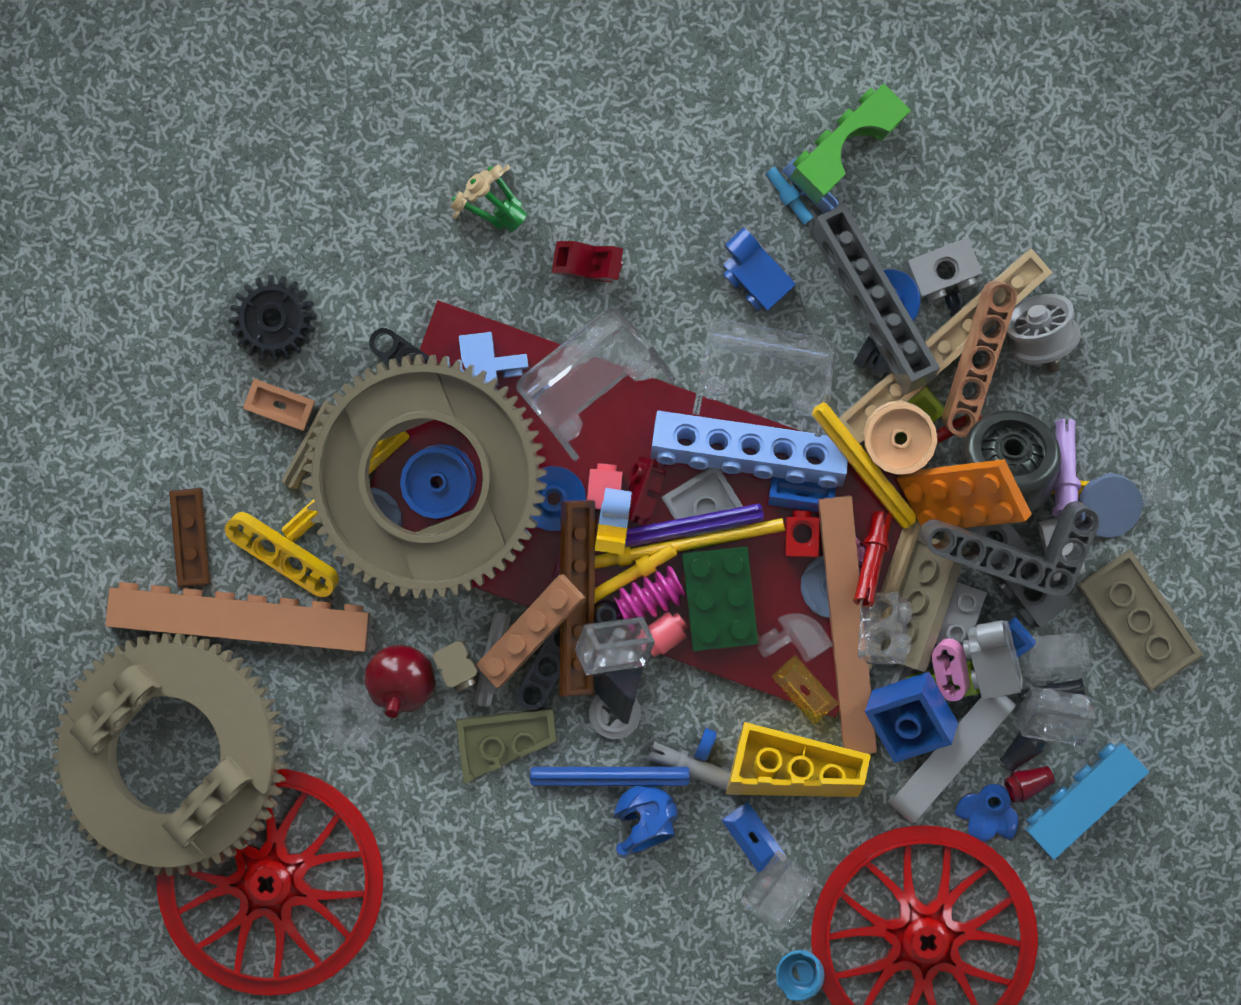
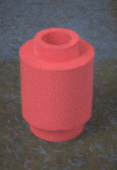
(667, 632)

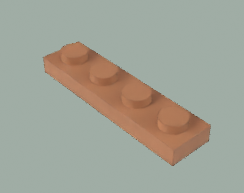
(530, 631)

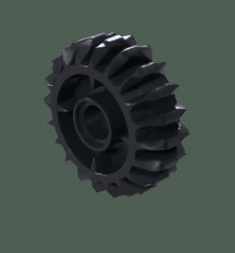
(287, 332)

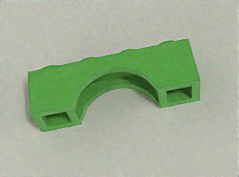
(876, 117)

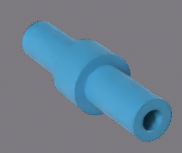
(789, 195)

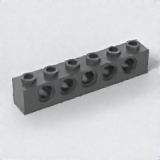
(875, 299)

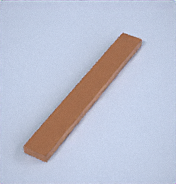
(841, 584)

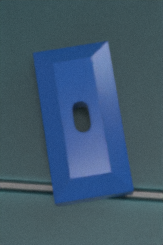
(797, 495)
(740, 824)

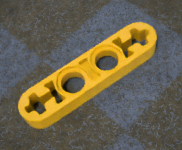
(280, 558)

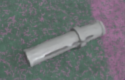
(698, 769)

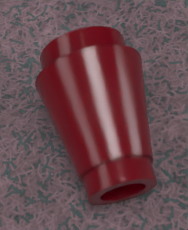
(1027, 783)

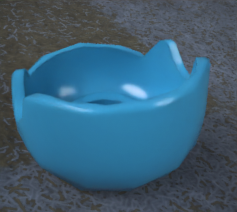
(810, 980)

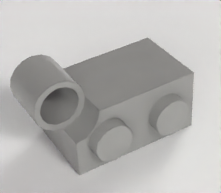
(993, 659)

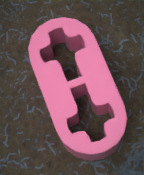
(956, 669)

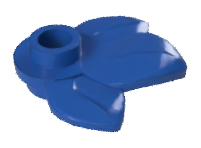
(988, 818)

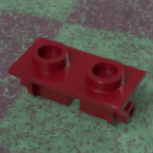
(644, 476)

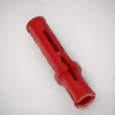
(875, 547)

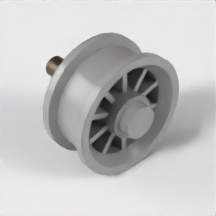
(1043, 330)

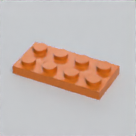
(966, 494)

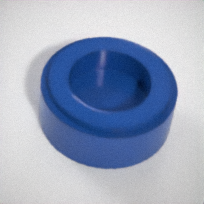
(705, 744)

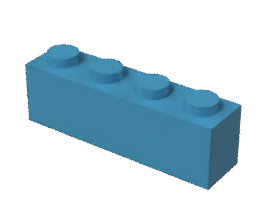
(1086, 799)

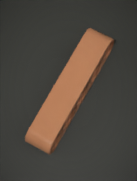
(976, 342)

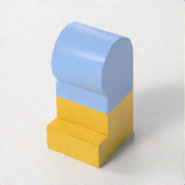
(613, 521)

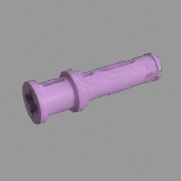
(1067, 483)

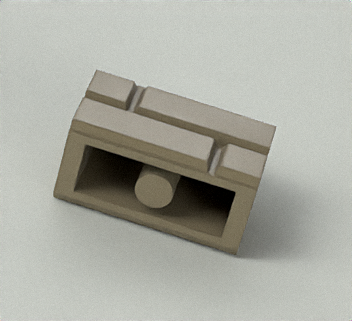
(457, 667)

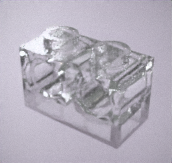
(876, 629)

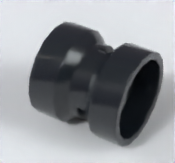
(866, 356)

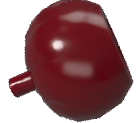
(399, 679)

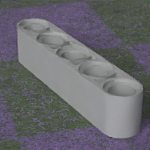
(945, 763)

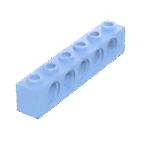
(738, 436)

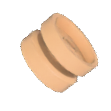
(886, 423)

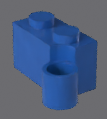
(755, 272)

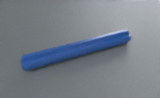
(609, 776)

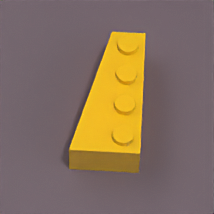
(794, 766)

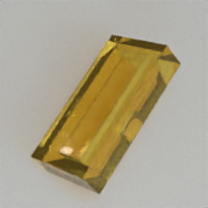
(795, 674)

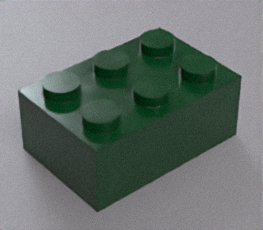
(719, 598)

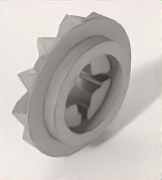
(617, 729)

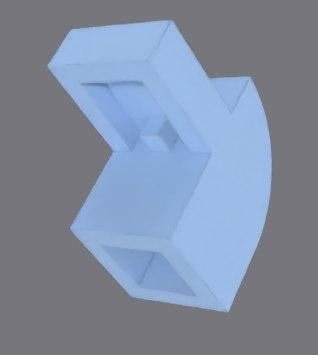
(479, 351)

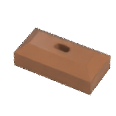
(262, 400)

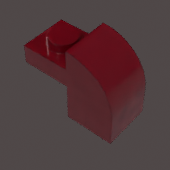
(587, 261)

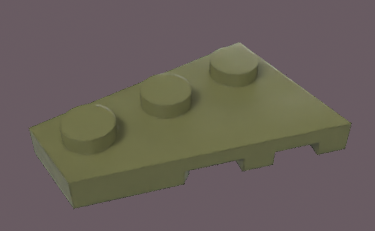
(498, 738)

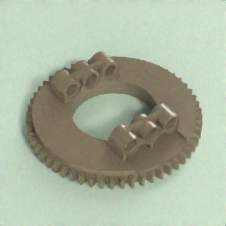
(450, 550)
(228, 800)

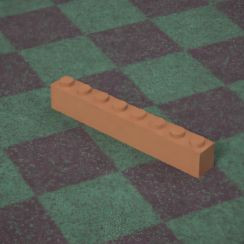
(238, 619)

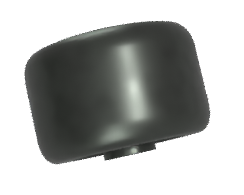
(1025, 445)

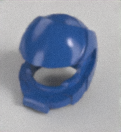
(656, 820)

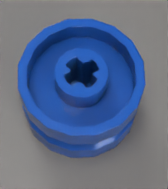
(424, 494)

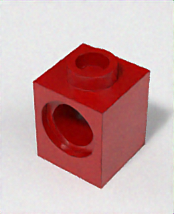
(792, 547)

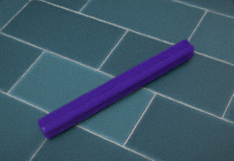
(694, 525)

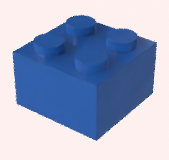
(911, 717)

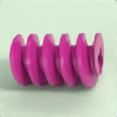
(651, 595)

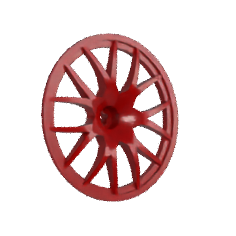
(289, 891)
(927, 919)

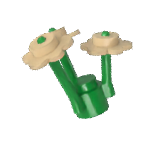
(507, 212)

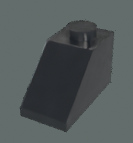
(619, 690)

